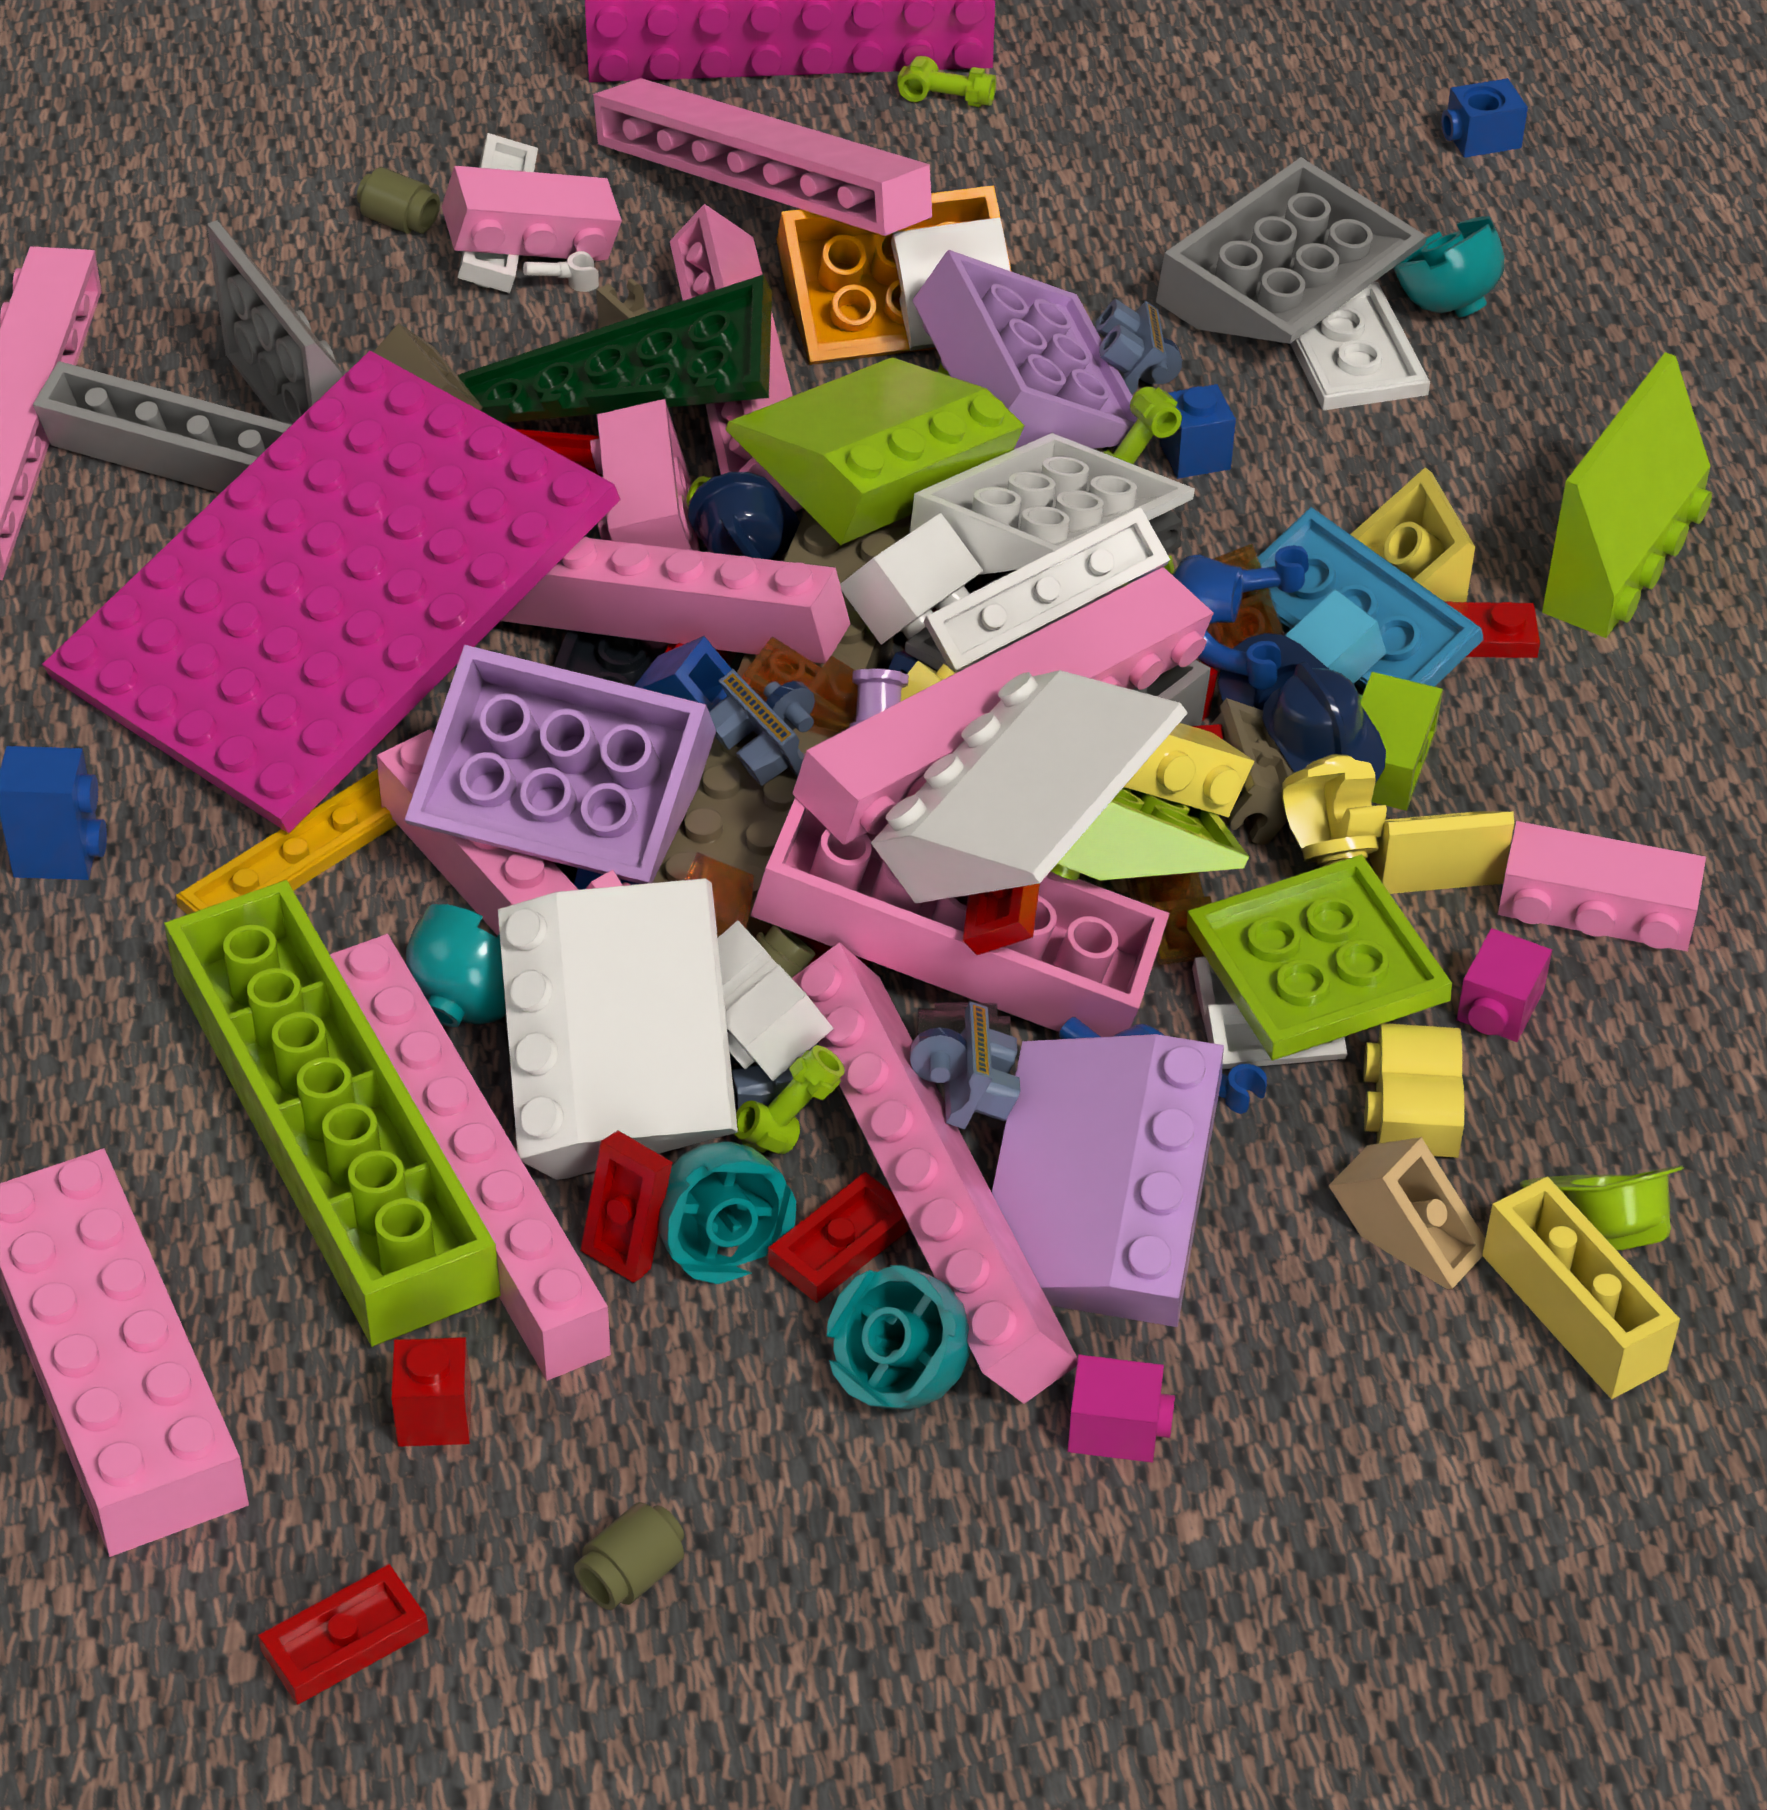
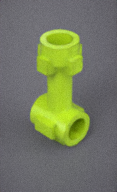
(924, 76)
(1155, 416)
(775, 1125)

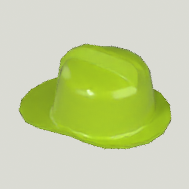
(1622, 1207)

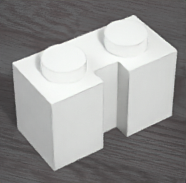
(911, 579)
(764, 1007)

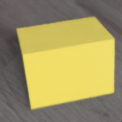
(1422, 538)
(1443, 851)

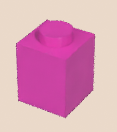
(1503, 985)
(1118, 1409)

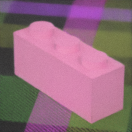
(530, 213)
(1602, 886)

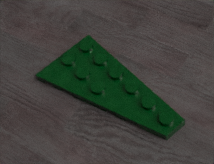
(682, 353)

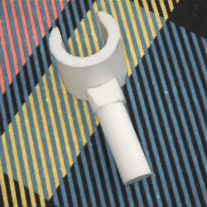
(578, 270)

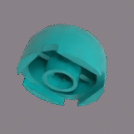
(1454, 268)
(457, 966)
(723, 1199)
(898, 1338)

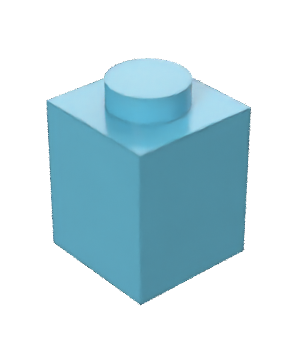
(1341, 636)

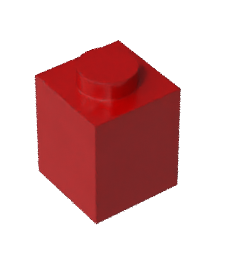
(431, 1391)

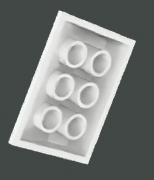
(1042, 500)
(1022, 785)
(615, 1022)

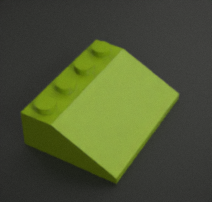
(874, 440)
(1629, 505)
(1151, 838)

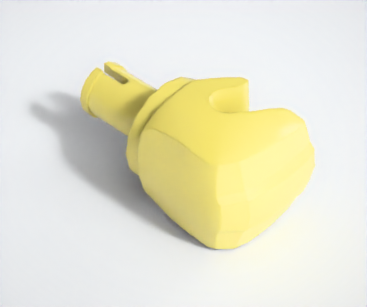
(1333, 809)

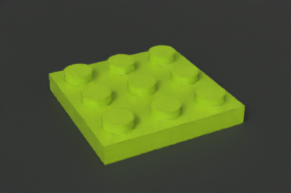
(1318, 956)

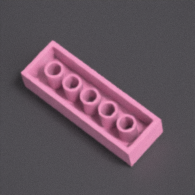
(1083, 962)
(113, 1356)

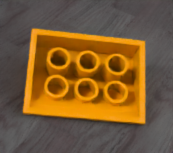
(848, 281)

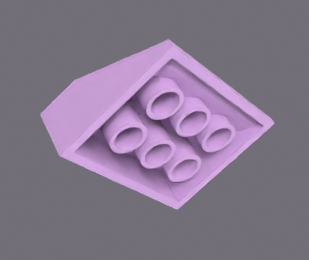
(1027, 348)
(561, 765)
(1109, 1168)

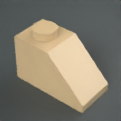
(1410, 1210)

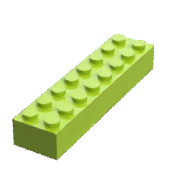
(333, 1113)

